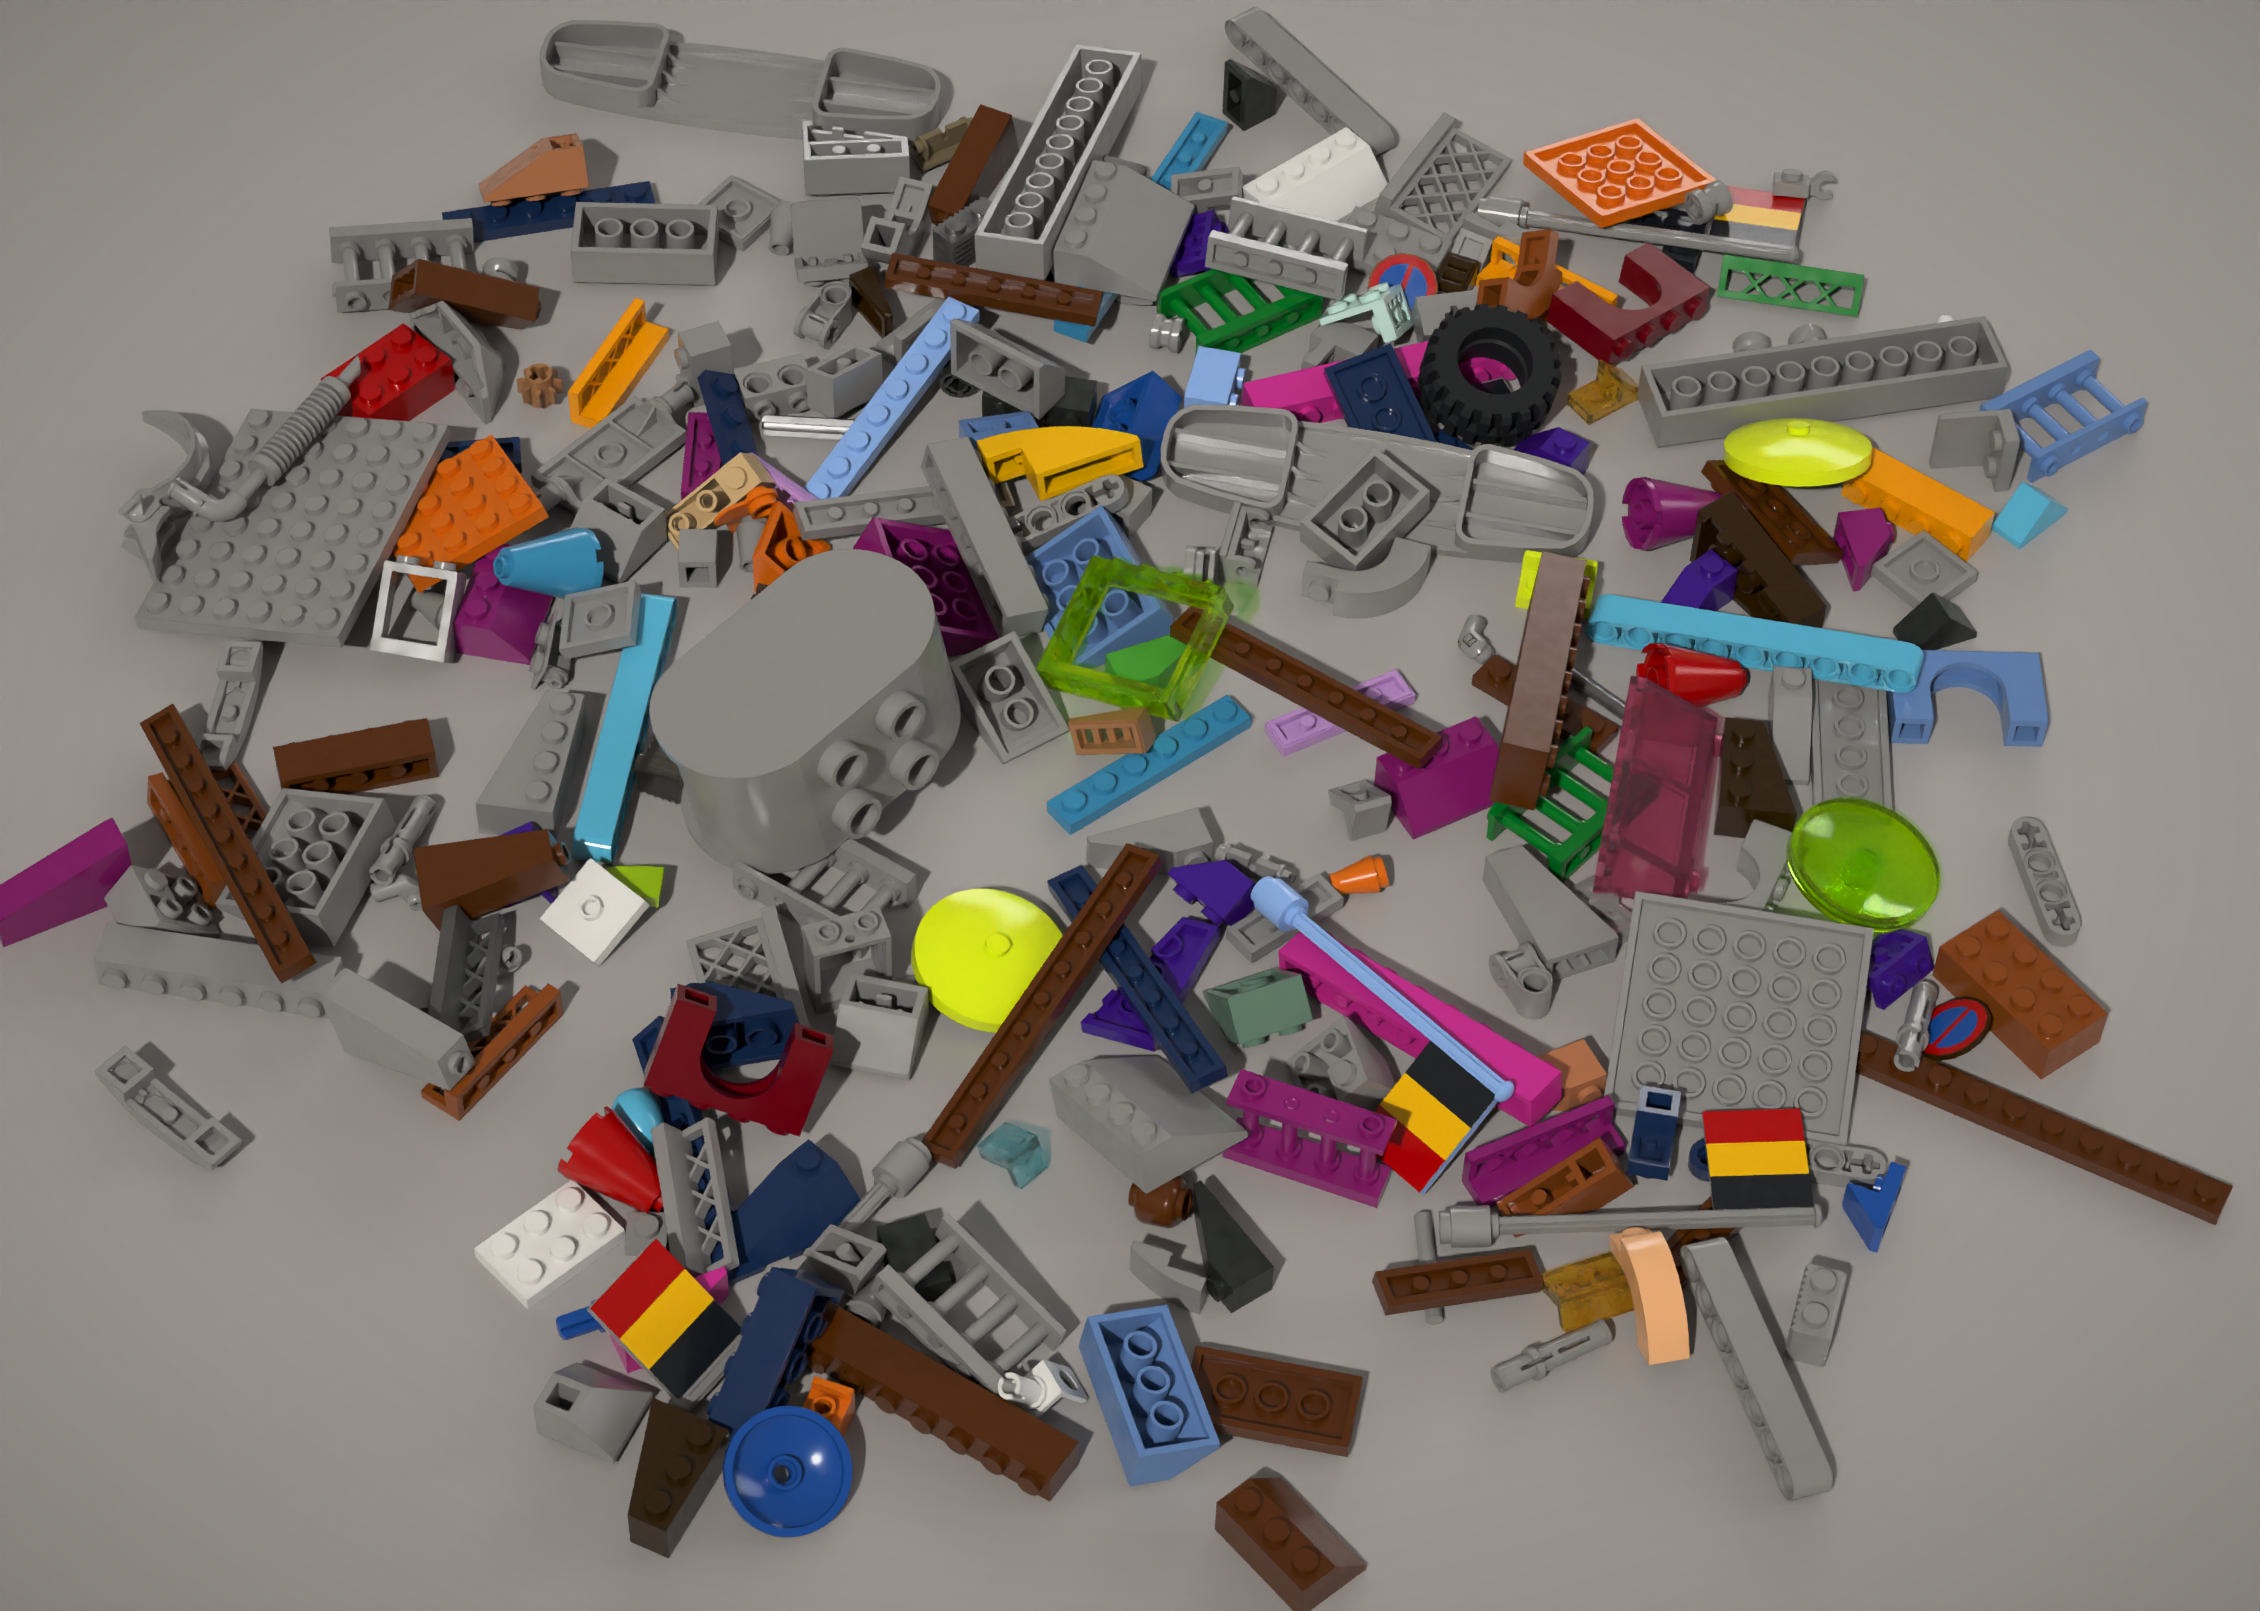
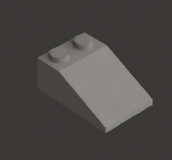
(1006, 698)

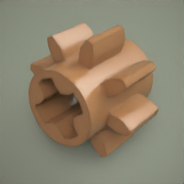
(540, 385)

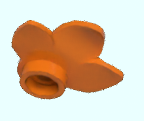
(757, 504)

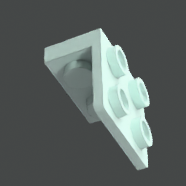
(1388, 304)

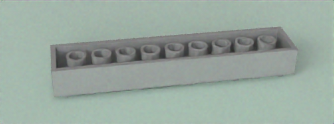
(1047, 174)
(1822, 380)

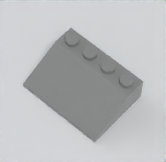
(1121, 233)
(319, 857)
(1142, 1117)

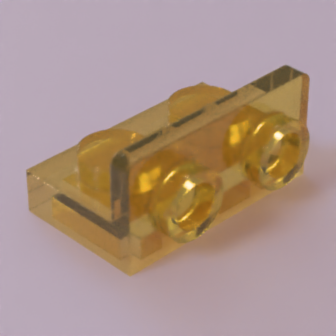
(1588, 1291)

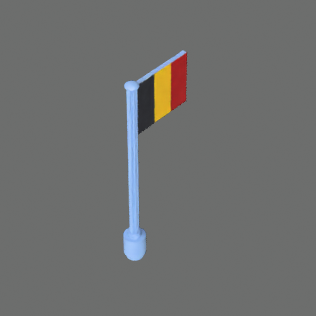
(1444, 1088)

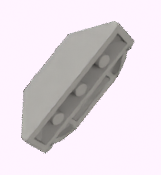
(474, 363)

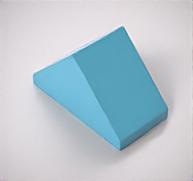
(2027, 515)

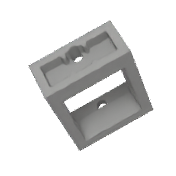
(454, 593)
(831, 938)

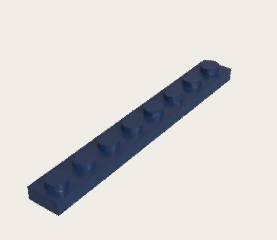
(1146, 991)

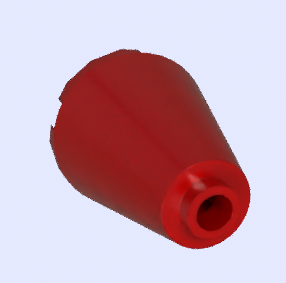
(1692, 674)
(614, 1163)

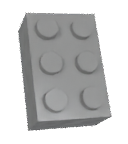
(1364, 513)

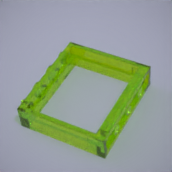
(1101, 573)

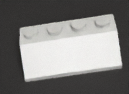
(1323, 180)

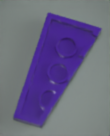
(1179, 961)

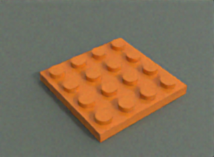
(1617, 172)
(468, 510)

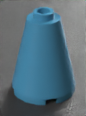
(552, 564)

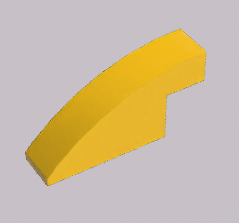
(1059, 456)

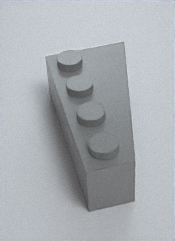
(537, 768)

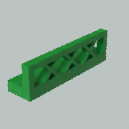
(1793, 273)

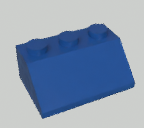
(1142, 410)

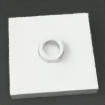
(594, 912)

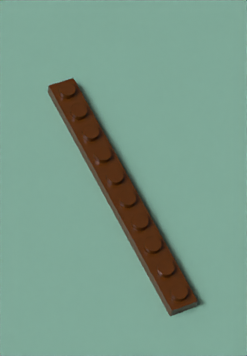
(228, 844)
(1041, 1005)
(2046, 1130)

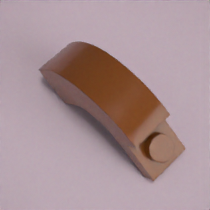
(1534, 278)

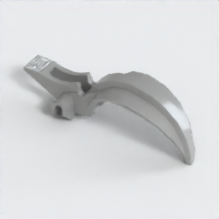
(150, 507)

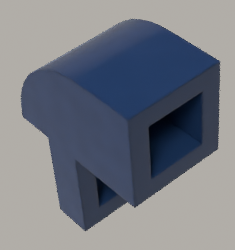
(1653, 1133)

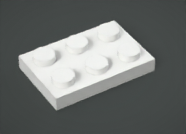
(549, 1244)

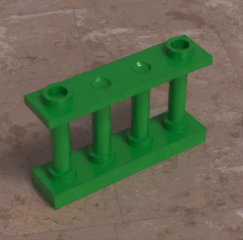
(1238, 332)
(1586, 834)

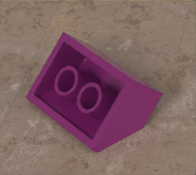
(497, 618)
(1447, 786)

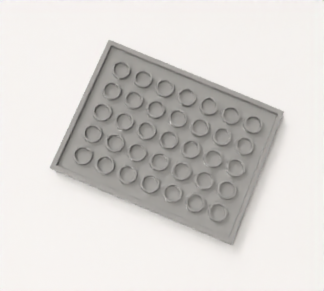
(306, 546)

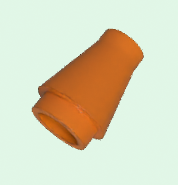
(1361, 877)

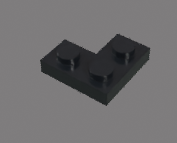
(1680, 221)

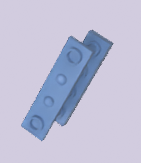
(2054, 388)

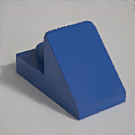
(1873, 1208)

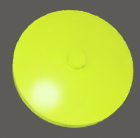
(1797, 452)
(981, 954)

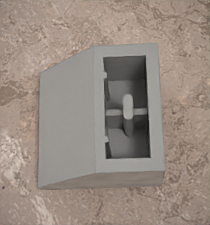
(624, 525)
(879, 1026)

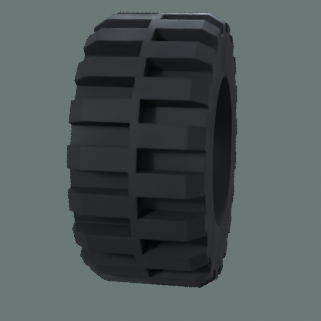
(1497, 336)

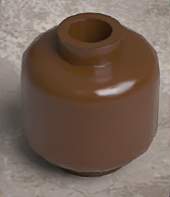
(1163, 1205)

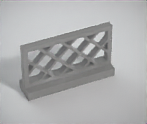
(1422, 161)
(776, 958)

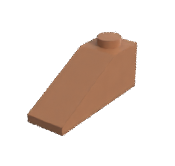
(1581, 1075)

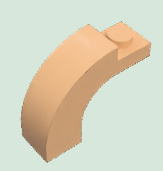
(1655, 1294)

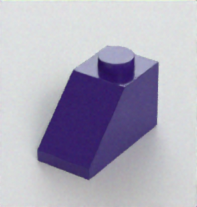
(1558, 447)
(1704, 584)

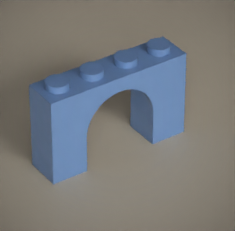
(2006, 678)

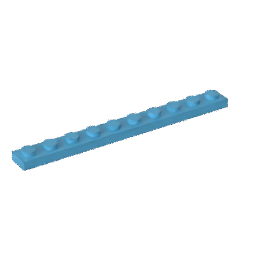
(1186, 156)

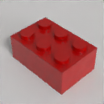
(397, 377)

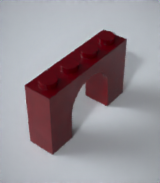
(1616, 332)
(777, 1100)

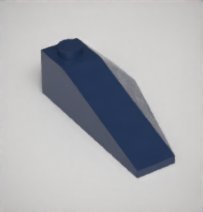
(788, 1211)

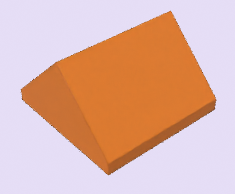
(781, 546)

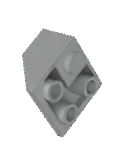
(160, 903)
(1343, 1067)
(590, 1410)

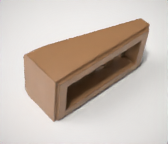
(1135, 726)

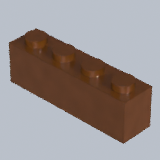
(359, 759)

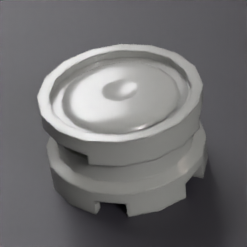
(1195, 562)

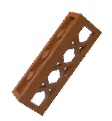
(503, 1052)

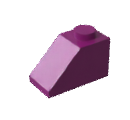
(1865, 540)

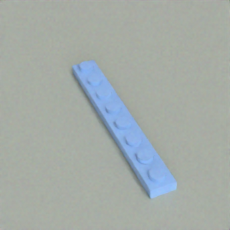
(889, 404)

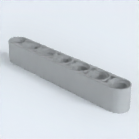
(1306, 79)
(1756, 1369)

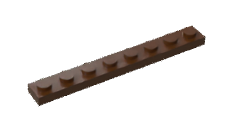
(1316, 692)

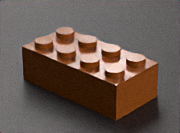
(2029, 998)

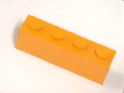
(1921, 504)

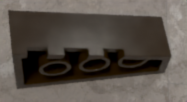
(1766, 579)

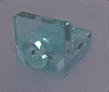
(1015, 1151)

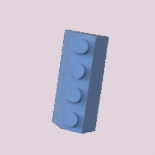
(1147, 1393)

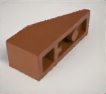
(1572, 1186)

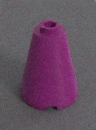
(1661, 512)

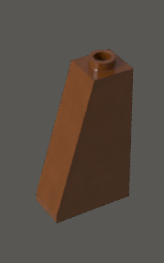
(977, 163)
(472, 294)
(488, 872)

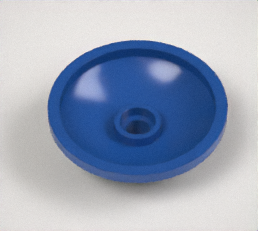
(816, 1467)

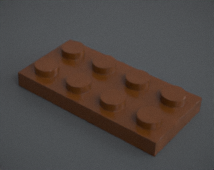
(1778, 515)
(1278, 1400)

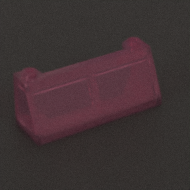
(1656, 795)

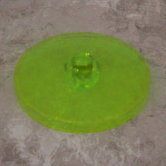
(1863, 865)

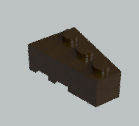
(1750, 781)
(673, 1476)

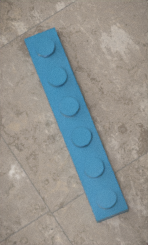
(1139, 772)

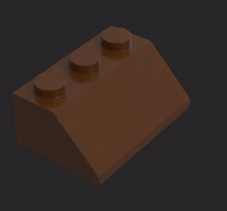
(1285, 1542)

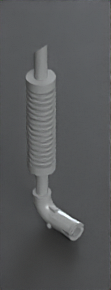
(277, 453)

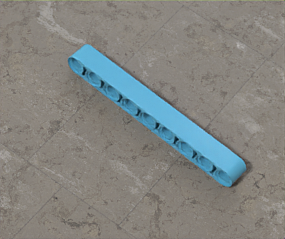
(1758, 642)
(624, 733)

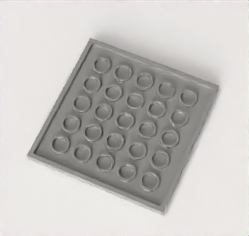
(1740, 1012)

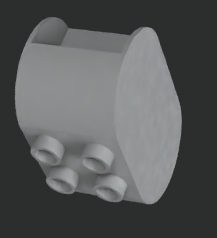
(808, 711)

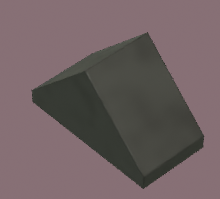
(1935, 625)

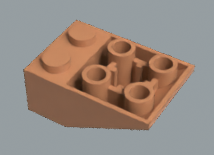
(543, 168)

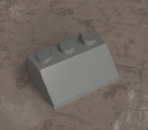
(1005, 368)

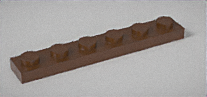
(993, 289)

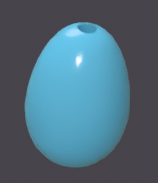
(640, 1114)

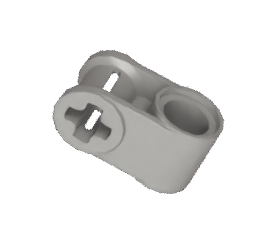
(826, 314)
(1523, 980)

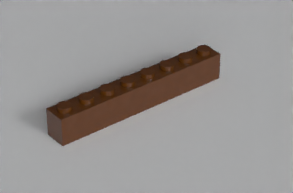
(943, 1404)

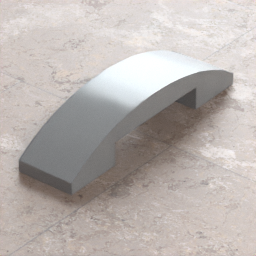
(233, 703)
(164, 1112)

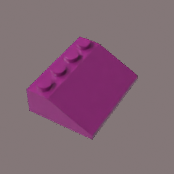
(941, 567)

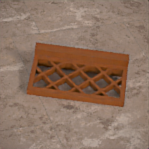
(184, 836)

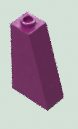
(63, 884)

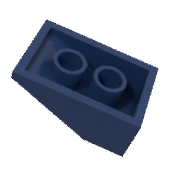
(745, 1026)

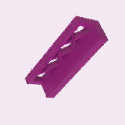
(1512, 1168)

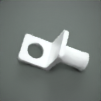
(1041, 1388)

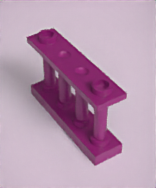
(1305, 1160)

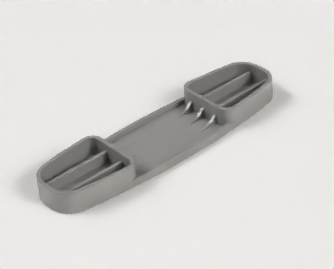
(736, 90)
(1481, 499)

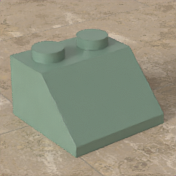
(1260, 1006)

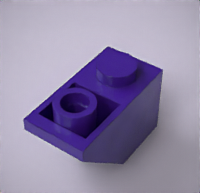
(1217, 887)

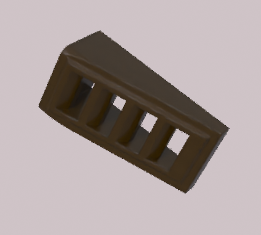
(1458, 270)
(871, 300)

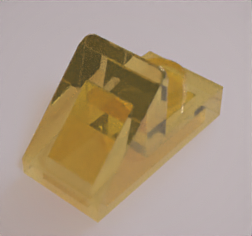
(1605, 395)

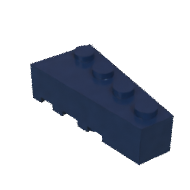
(772, 1345)

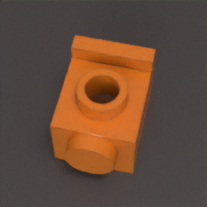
(832, 1402)

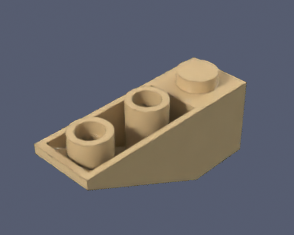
(718, 492)

